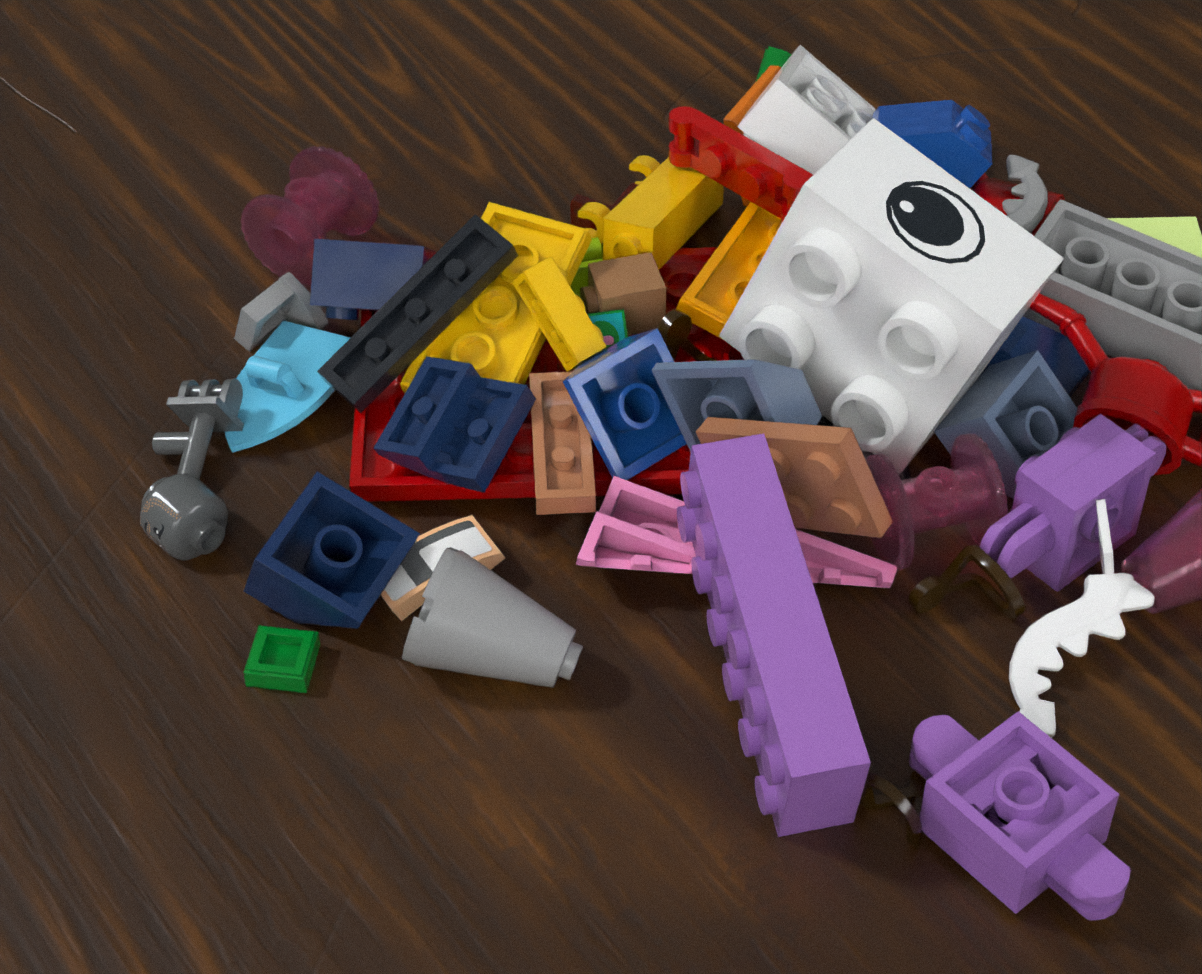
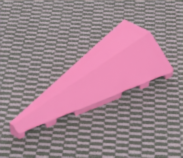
(642, 533)

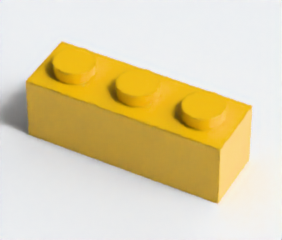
(559, 313)

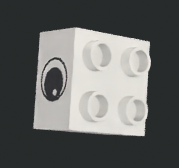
(888, 291)

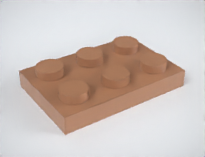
(818, 471)

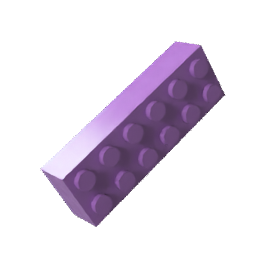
(772, 637)

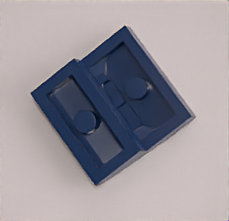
(455, 424)

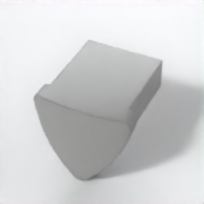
(281, 301)

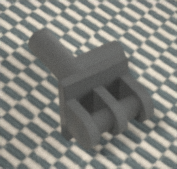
(204, 410)

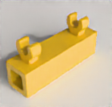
(657, 213)

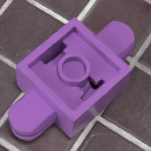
(1055, 498)
(1047, 796)

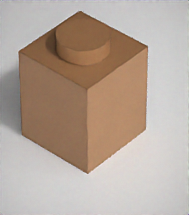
(629, 285)

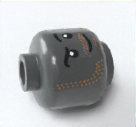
(184, 516)

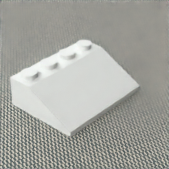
(806, 113)

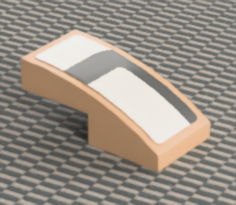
(409, 582)

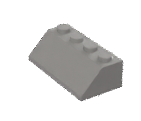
(1130, 287)

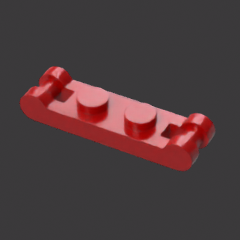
(734, 161)

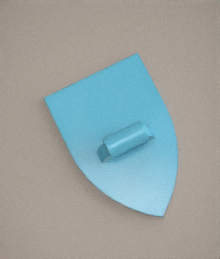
(283, 383)

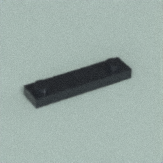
(418, 313)

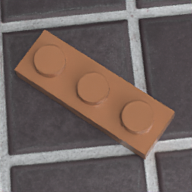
(560, 449)

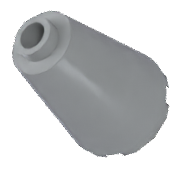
(488, 627)

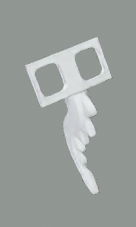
(1070, 627)

